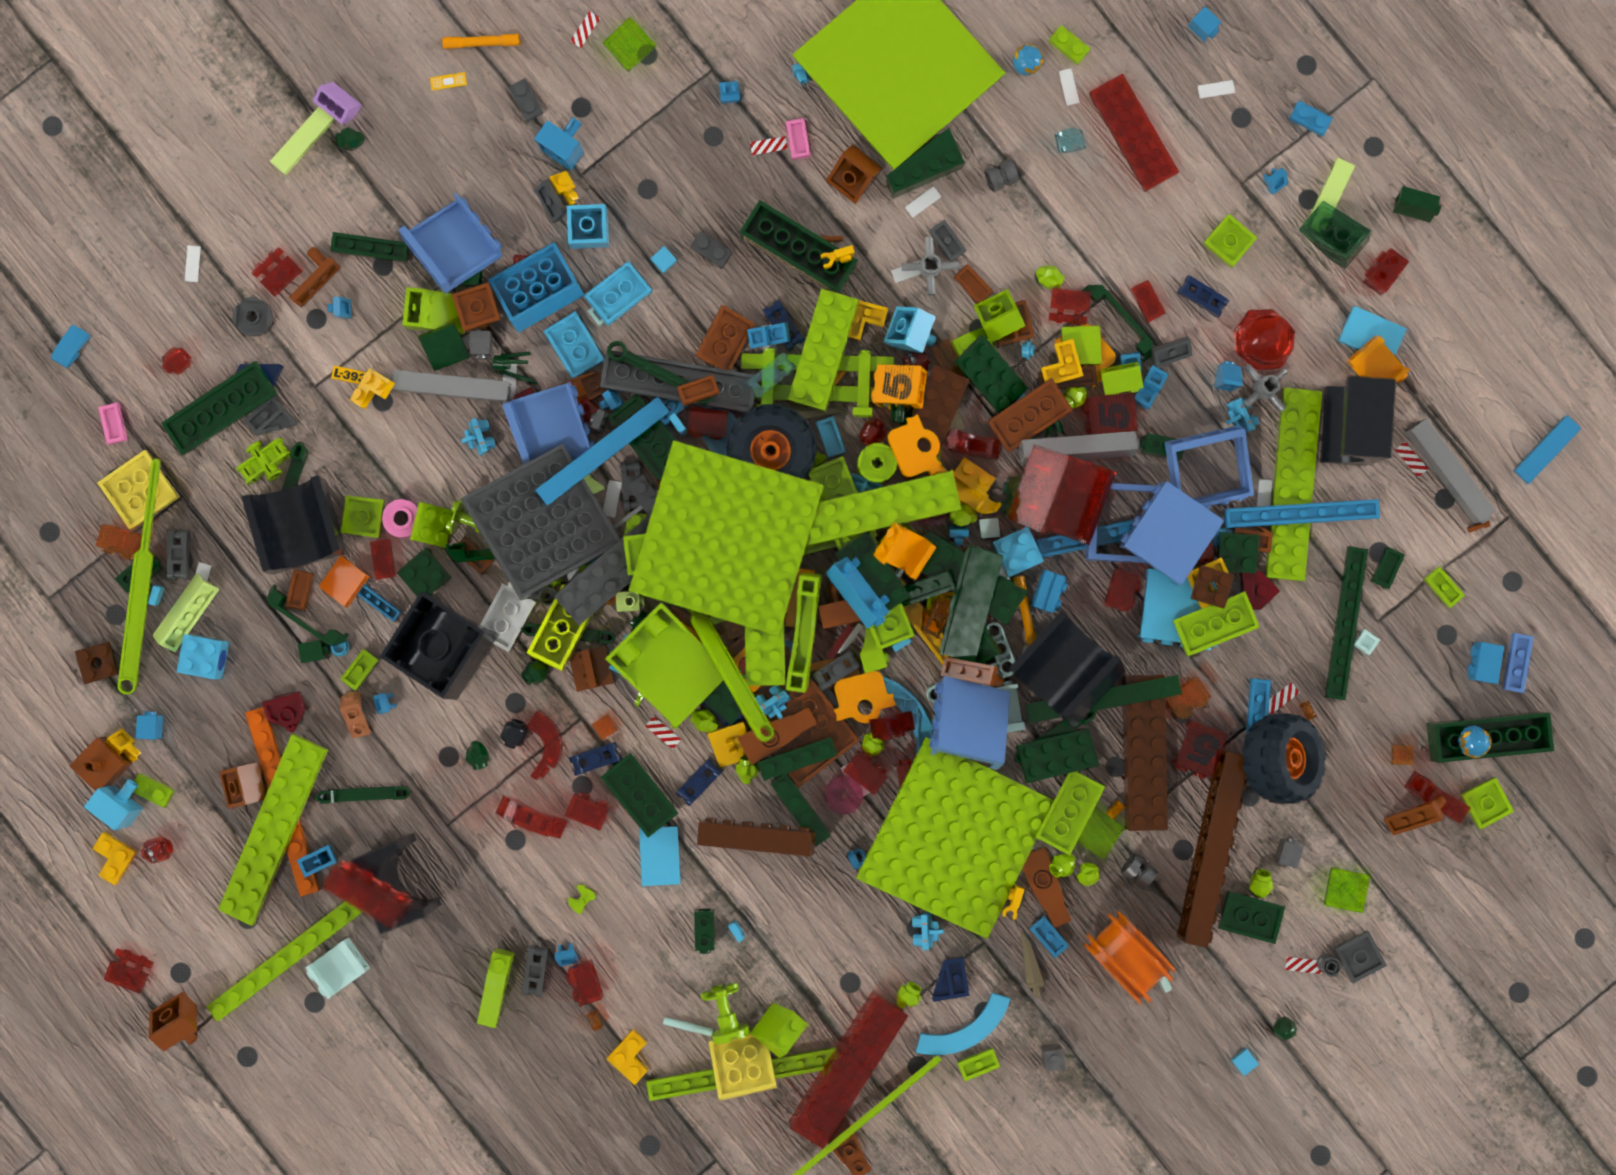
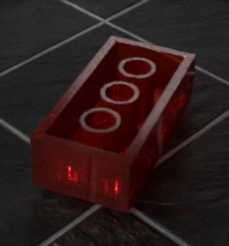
(367, 893)

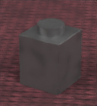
(481, 344)
(1289, 853)
(1053, 1057)

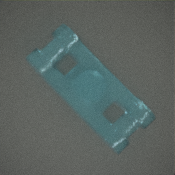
(771, 375)

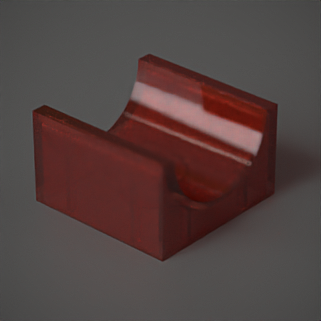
(1061, 494)

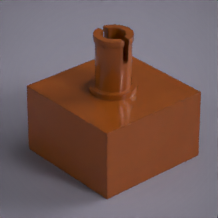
(837, 611)
(100, 764)
(173, 1022)

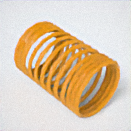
(1119, 805)

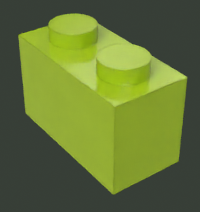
(1122, 378)

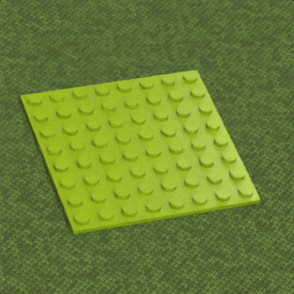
(898, 71)
(726, 538)
(955, 839)

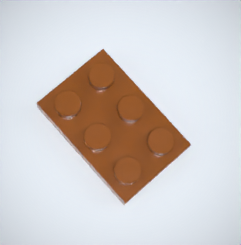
(724, 339)

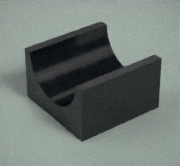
(1358, 421)
(294, 526)
(438, 646)
(1067, 669)
(383, 865)

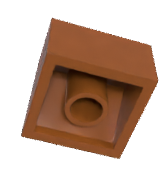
(853, 173)
(243, 785)

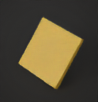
(726, 743)

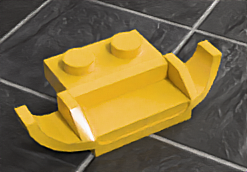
(972, 487)

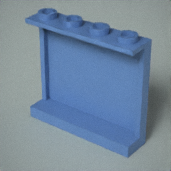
(452, 244)
(547, 421)
(1171, 532)
(970, 721)

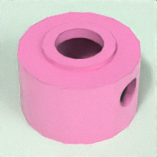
(389, 513)

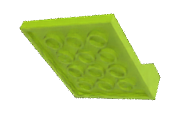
(666, 665)

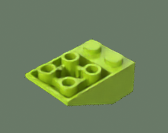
(429, 310)

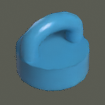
(853, 858)

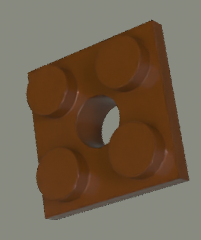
(1223, 584)
(86, 659)

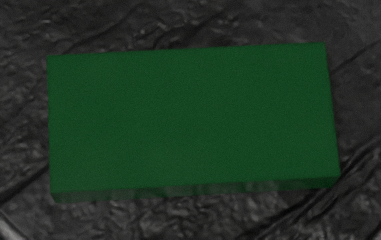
(1387, 568)

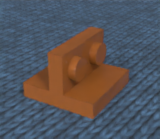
(476, 307)
(591, 668)

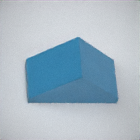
(317, 860)

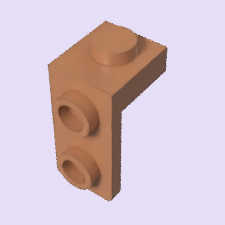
(353, 715)

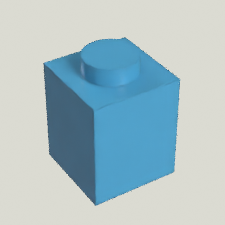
(1205, 24)
(149, 725)

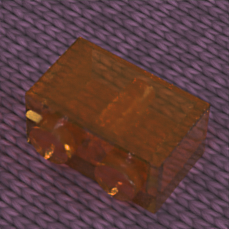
(118, 540)
(1193, 696)

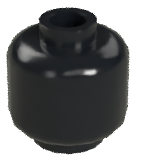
(514, 733)

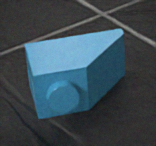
(1228, 376)

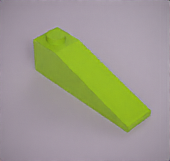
(495, 987)

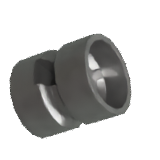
(1000, 176)
(1139, 871)

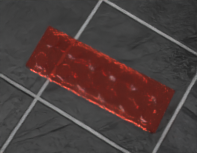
(1133, 133)

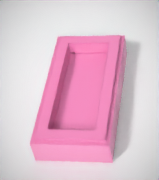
(798, 139)
(113, 423)

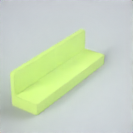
(185, 613)

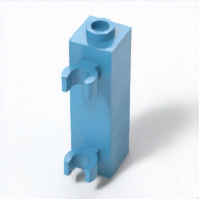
(858, 592)

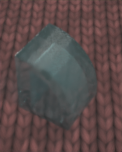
(1070, 140)

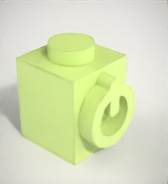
(629, 601)

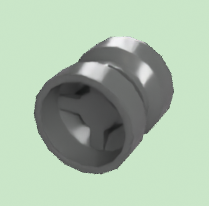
(1325, 963)

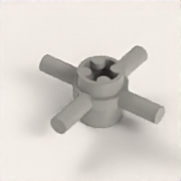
(930, 274)
(1260, 391)

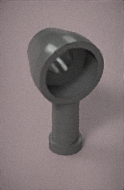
(545, 600)

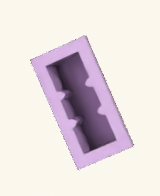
(336, 102)

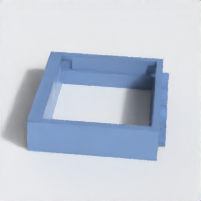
(1222, 498)
(1090, 554)

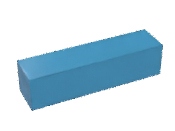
(380, 603)

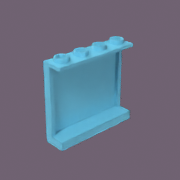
(1163, 604)

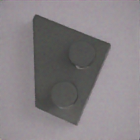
(270, 418)

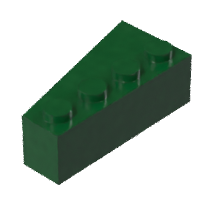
(927, 165)

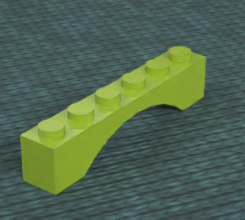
(804, 634)
(870, 656)

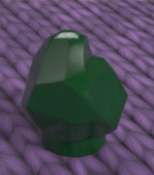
(349, 139)
(535, 672)
(477, 755)
(1284, 1028)

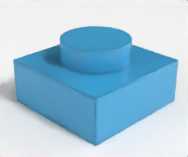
(1130, 358)

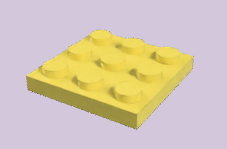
(129, 488)
(742, 1067)

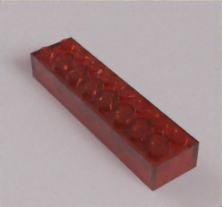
(847, 1069)

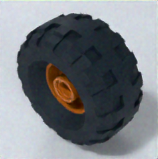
(777, 427)
(1284, 758)

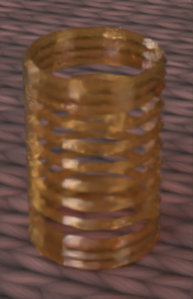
(1309, 711)
(594, 1015)

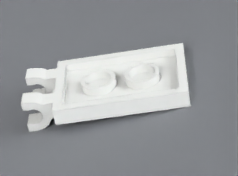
(507, 616)

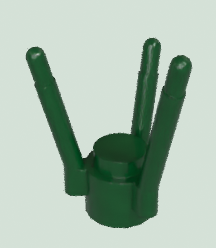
(503, 362)
(900, 413)

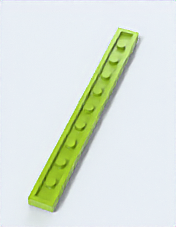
(282, 960)
(705, 1079)

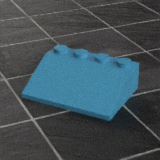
(536, 287)

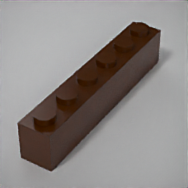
(756, 837)

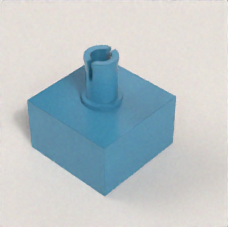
(560, 143)

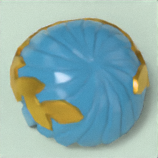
(1027, 59)
(1474, 741)

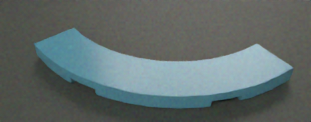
(907, 702)
(970, 1034)

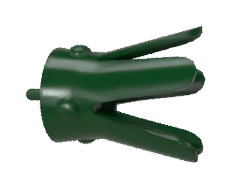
(1057, 426)

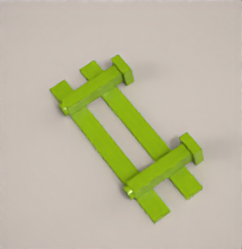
(861, 394)

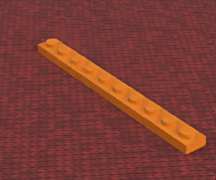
(269, 759)

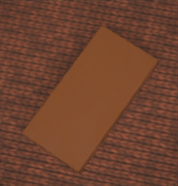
(1030, 415)

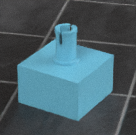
(910, 330)
(114, 805)

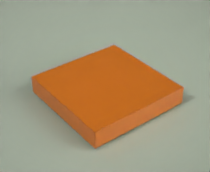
(344, 581)

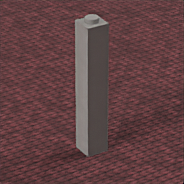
(451, 386)
(1086, 446)
(1450, 471)

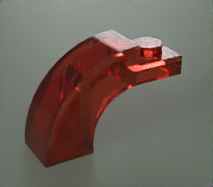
(973, 445)

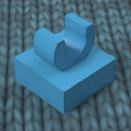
(729, 92)
(1276, 180)
(341, 307)
(611, 401)
(958, 533)
(381, 703)
(566, 957)

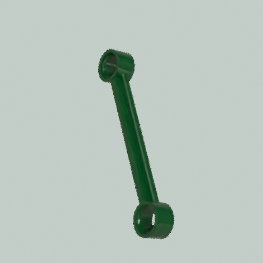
(649, 368)

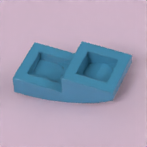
(769, 335)
(68, 347)
(1152, 385)

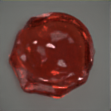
(1264, 339)

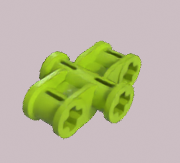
(264, 461)

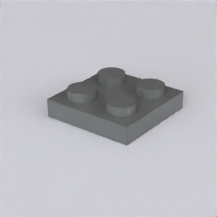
(1359, 956)

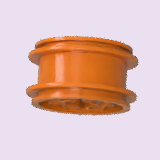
(1129, 957)

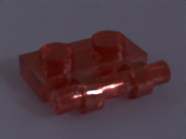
(281, 275)
(1072, 300)
(126, 976)

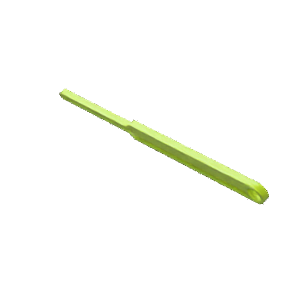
(139, 591)
(731, 674)
(869, 1115)

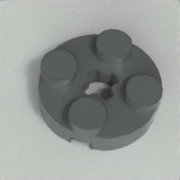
(245, 309)

